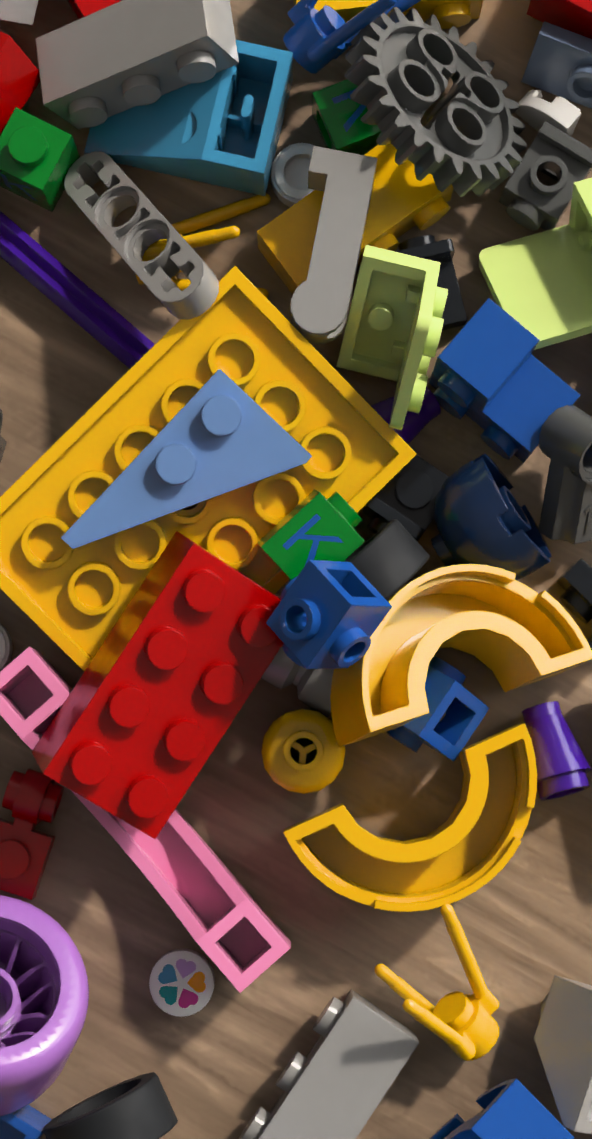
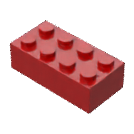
(162, 687)

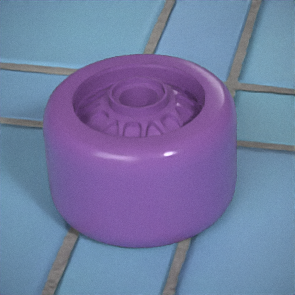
(40, 1002)

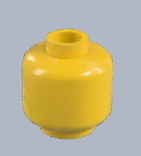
(300, 776)

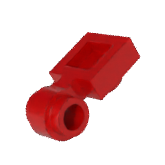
(23, 848)

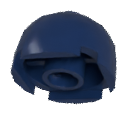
(485, 523)

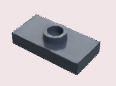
(561, 64)

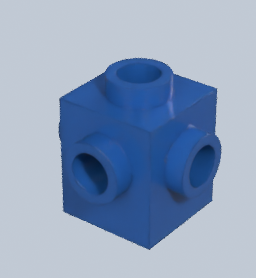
(328, 615)
(447, 697)

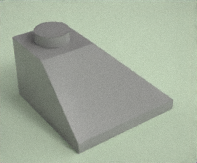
(566, 1050)

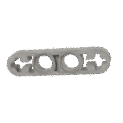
(139, 233)

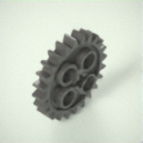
(404, 70)

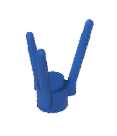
(325, 35)

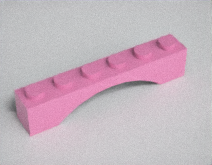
(177, 863)

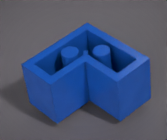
(499, 382)

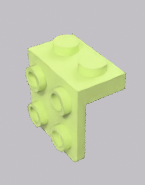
(547, 275)
(395, 324)

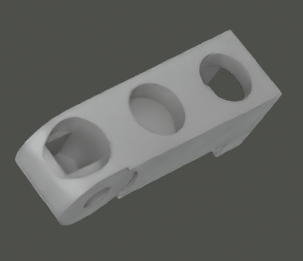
(324, 299)

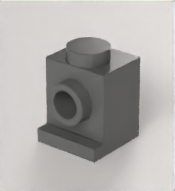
(558, 157)

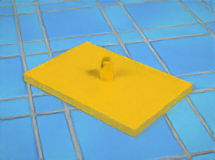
(86, 589)

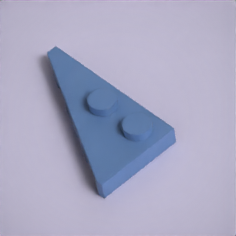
(203, 452)

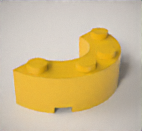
(458, 607)
(450, 860)

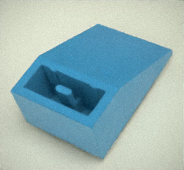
(210, 129)

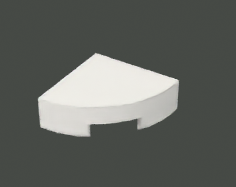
(558, 113)

